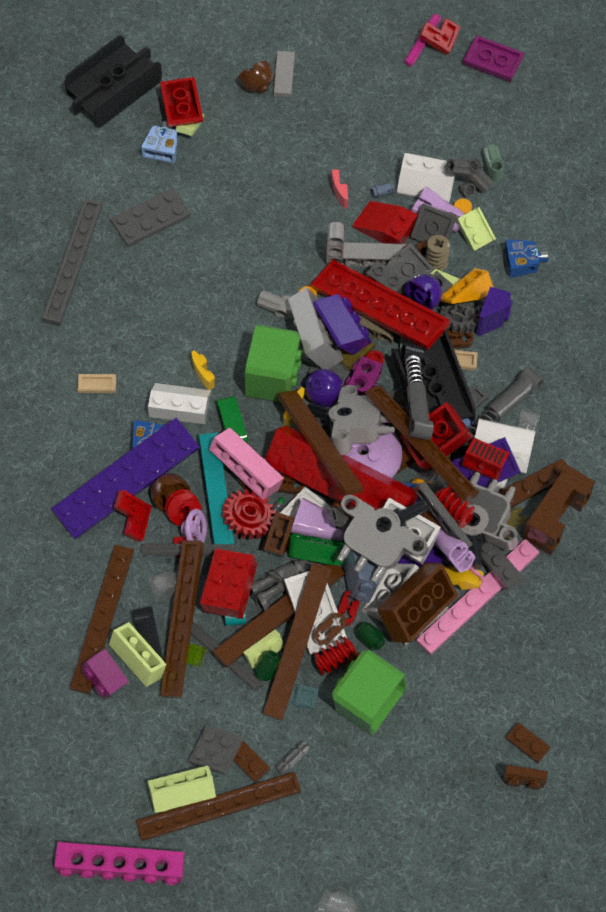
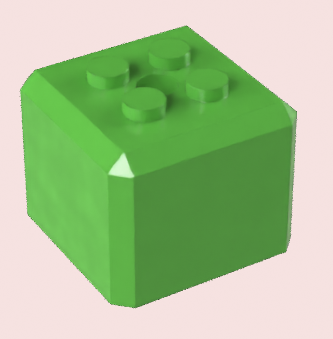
(272, 362)
(368, 691)

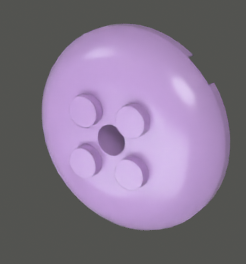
(382, 455)

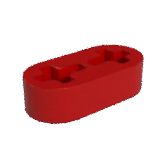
(352, 609)

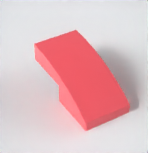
(340, 190)

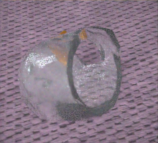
(336, 901)

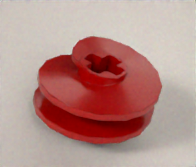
(180, 504)

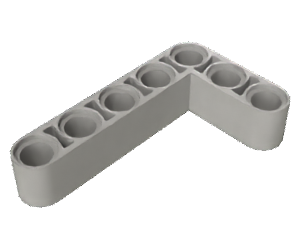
(356, 253)

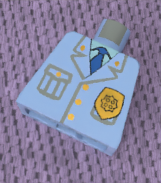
(160, 143)

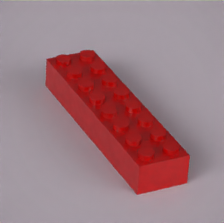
(296, 458)

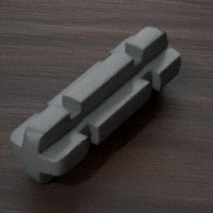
(292, 758)

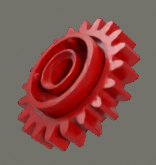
(236, 510)

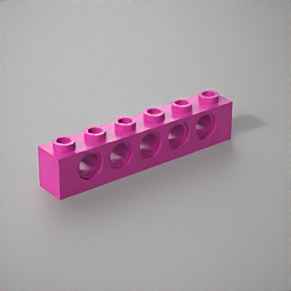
(131, 856)

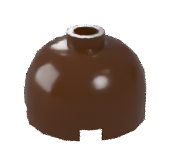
(257, 78)
(165, 486)

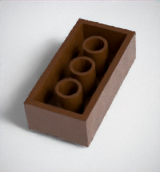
(417, 602)

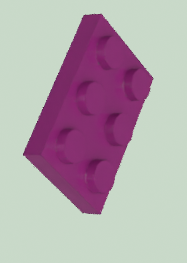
(493, 58)

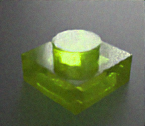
(195, 655)

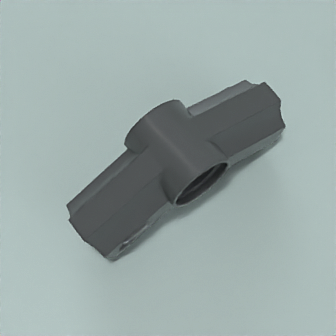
(469, 169)

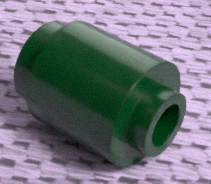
(371, 636)
(267, 665)

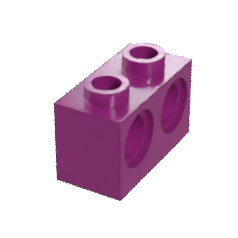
(367, 380)

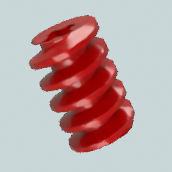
(455, 507)
(335, 655)

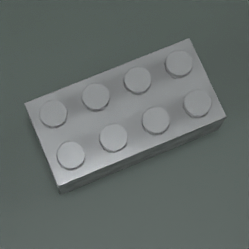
(313, 332)

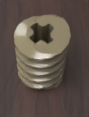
(438, 252)

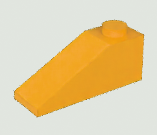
(469, 288)

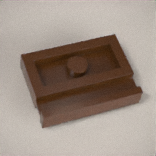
(517, 776)

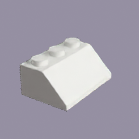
(424, 171)
(179, 402)
(518, 438)
(418, 525)
(388, 584)

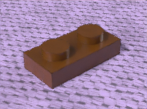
(528, 743)
(250, 763)

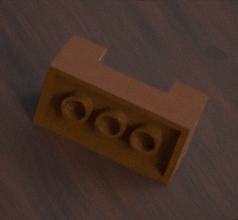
(569, 489)

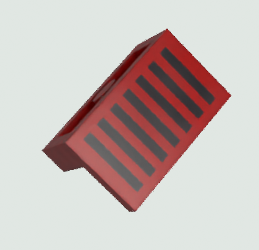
(485, 458)

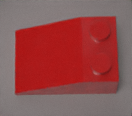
(181, 101)
(386, 222)

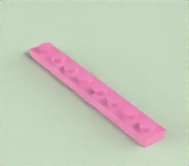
(472, 601)

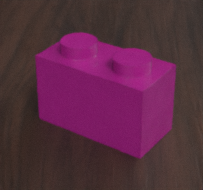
(104, 674)

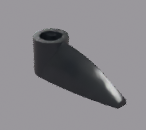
(147, 628)

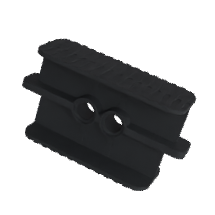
(112, 80)
(448, 378)

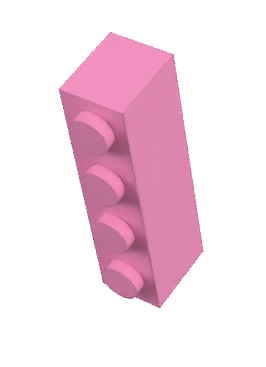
(246, 463)

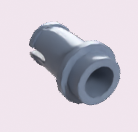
(381, 190)

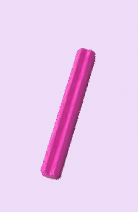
(420, 44)

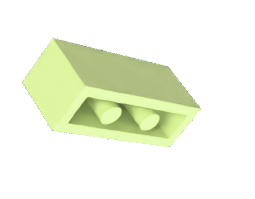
(137, 654)
(181, 789)

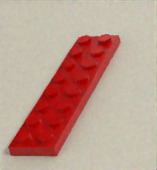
(382, 304)

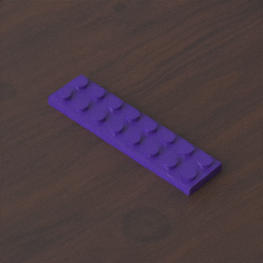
(129, 473)

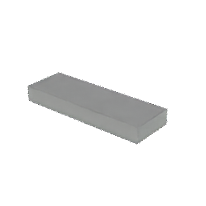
(284, 73)

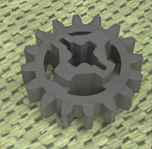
(460, 315)

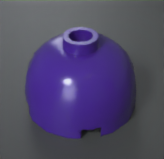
(424, 291)
(323, 387)

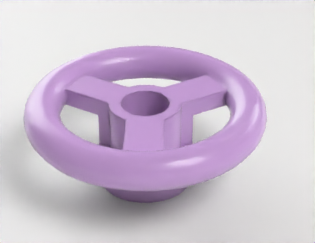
(192, 528)

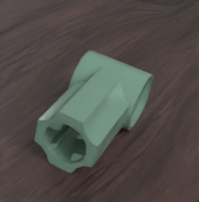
(494, 162)

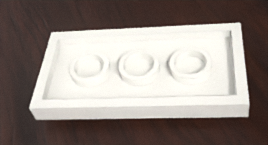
(295, 587)

